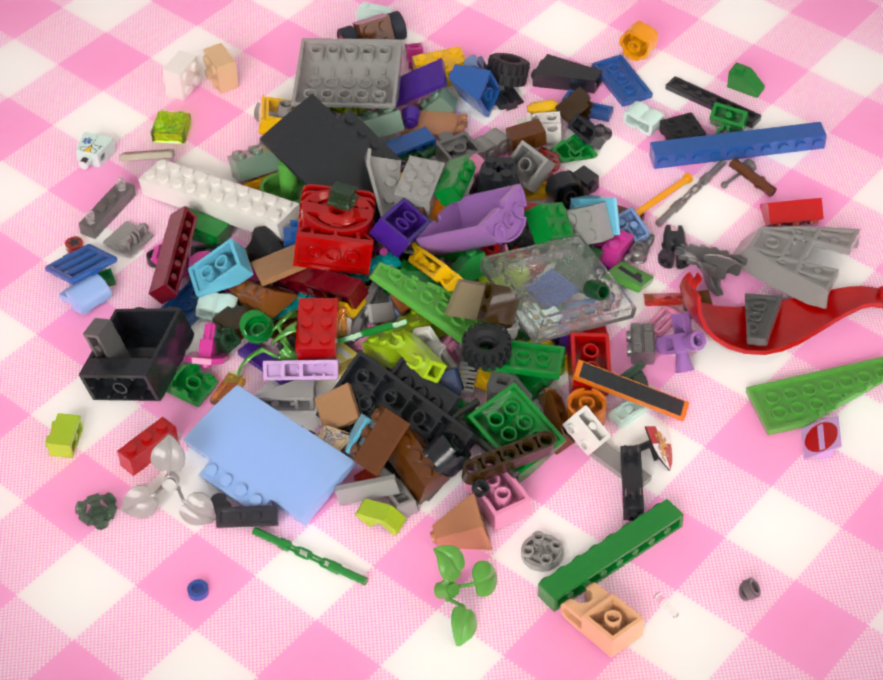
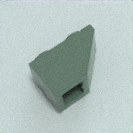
(439, 101)

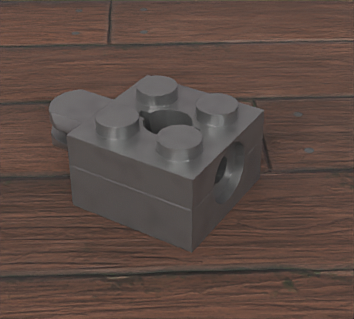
(454, 146)

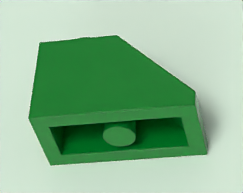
(745, 80)

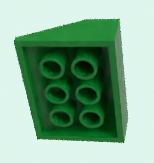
(511, 418)

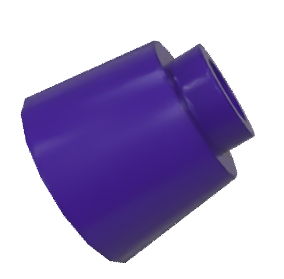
(410, 116)

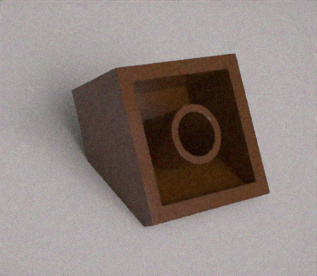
(530, 132)

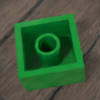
(548, 222)

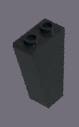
(565, 75)

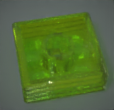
(171, 127)

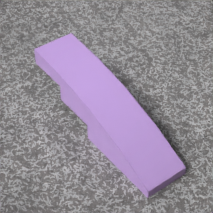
(301, 370)

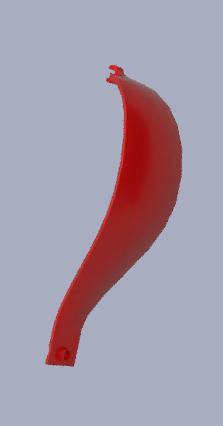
(794, 322)

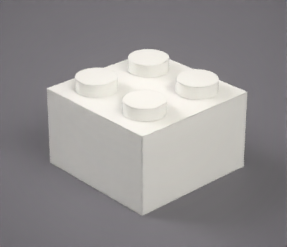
(181, 75)

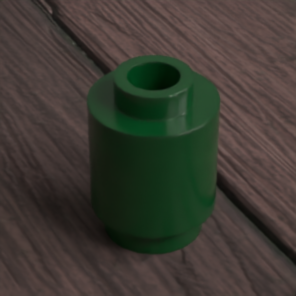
(596, 290)

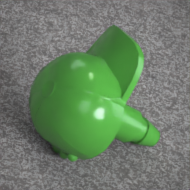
(283, 184)

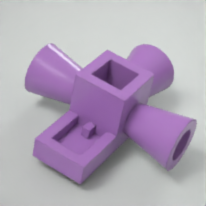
(681, 342)

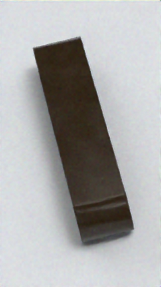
(515, 451)

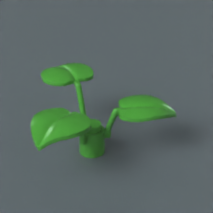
(288, 352)
(450, 563)

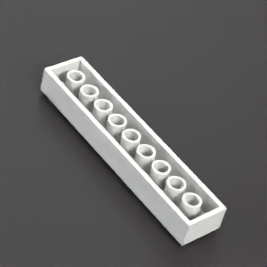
(218, 198)

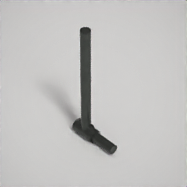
(459, 414)

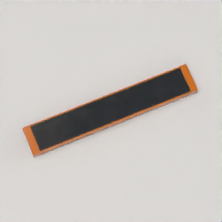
(630, 390)

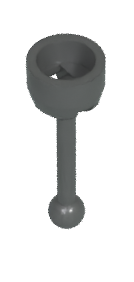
(750, 163)

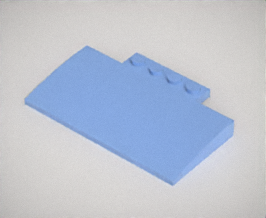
(266, 457)

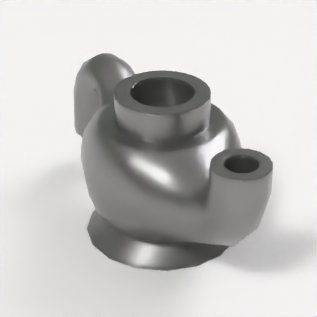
(639, 251)

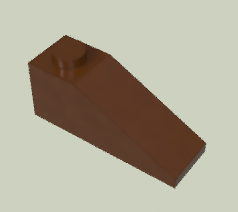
(556, 414)

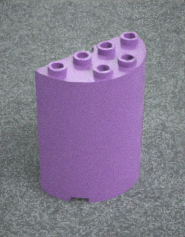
(476, 221)

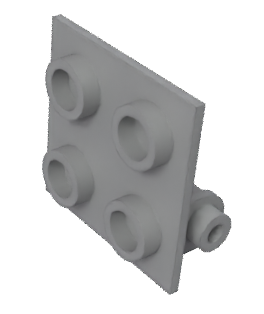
(129, 237)

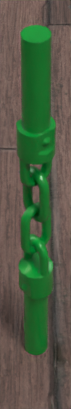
(333, 566)

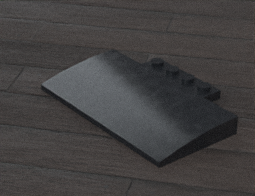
(325, 147)
(407, 394)

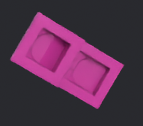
(412, 50)

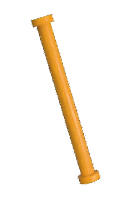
(687, 178)

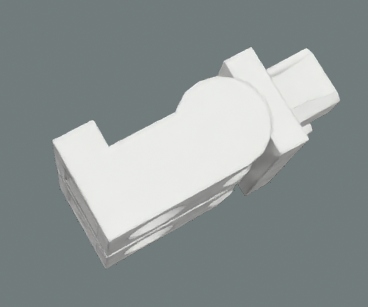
(550, 122)

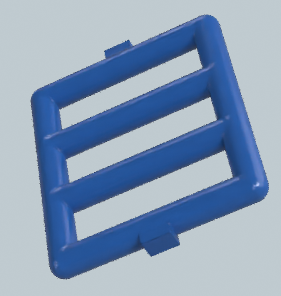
(81, 264)

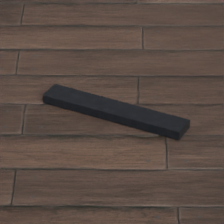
(706, 98)

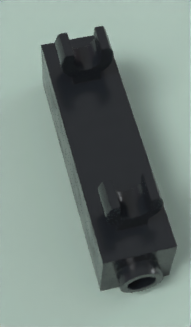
(631, 481)

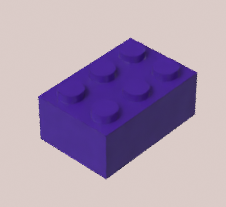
(399, 227)

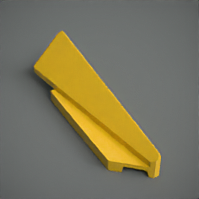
(433, 268)

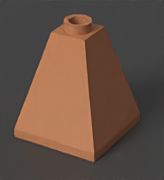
(463, 527)

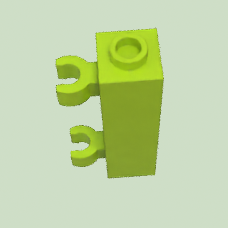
(418, 355)

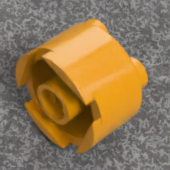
(638, 41)

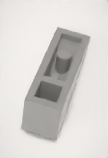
(292, 396)

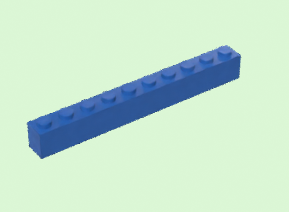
(737, 144)

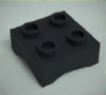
(681, 127)
(262, 244)

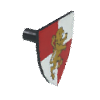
(659, 445)

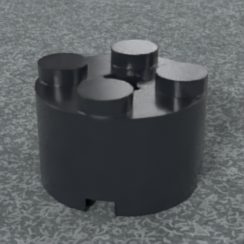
(563, 187)
(447, 454)

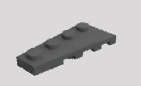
(761, 317)

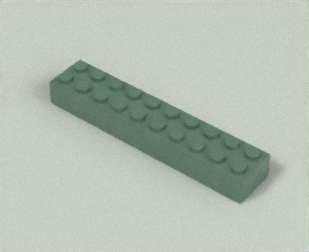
(261, 161)

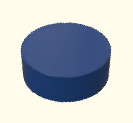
(197, 590)

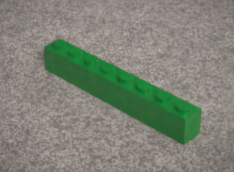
(610, 554)

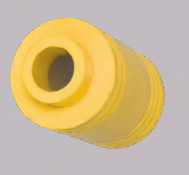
(542, 106)

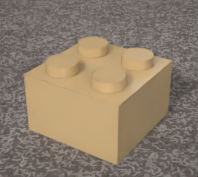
(220, 68)

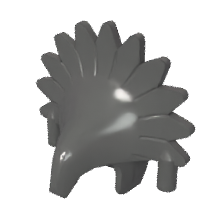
(712, 263)

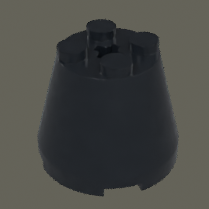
(497, 173)

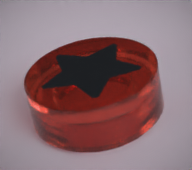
(73, 243)

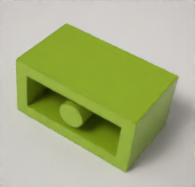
(64, 435)

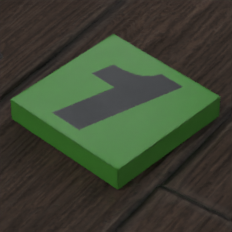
(631, 277)

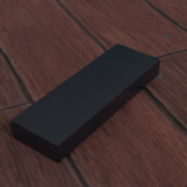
(247, 516)

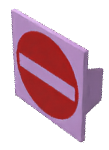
(822, 438)

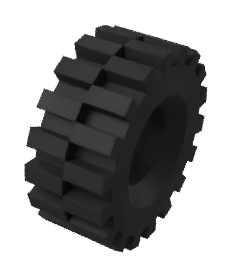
(486, 336)

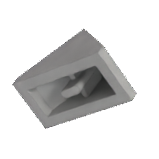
(380, 313)

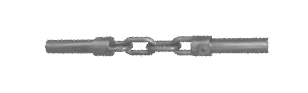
(678, 205)

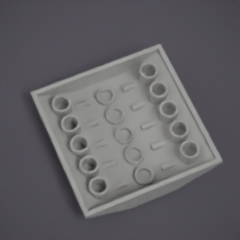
(349, 72)

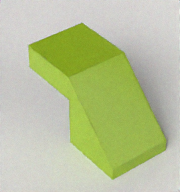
(375, 512)

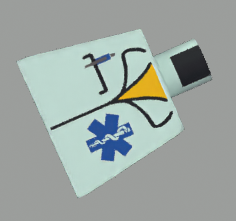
(94, 150)

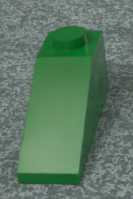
(468, 265)

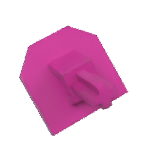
(207, 353)

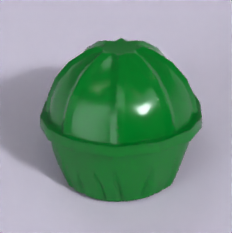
(256, 326)

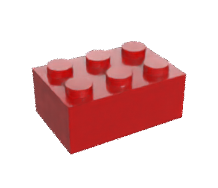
(317, 329)
(590, 348)

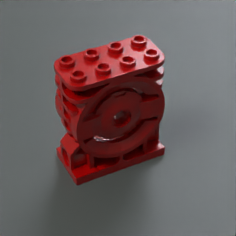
(334, 237)

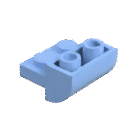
(87, 294)

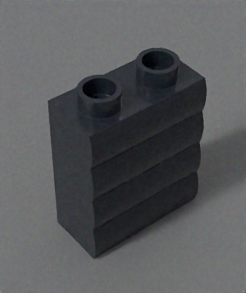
(156, 346)

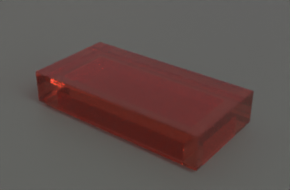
(662, 299)

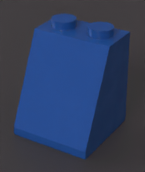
(475, 87)

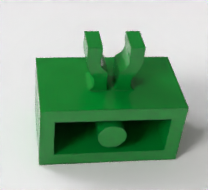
(728, 118)

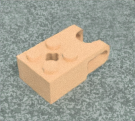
(604, 619)

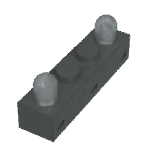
(107, 208)

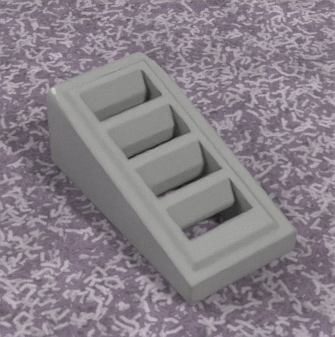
(404, 501)

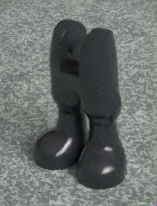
(671, 240)

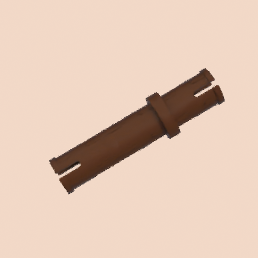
(758, 181)

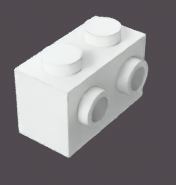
(586, 430)

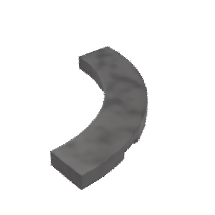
(362, 315)

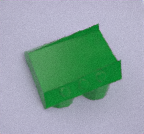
(192, 385)

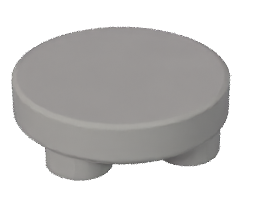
(542, 552)

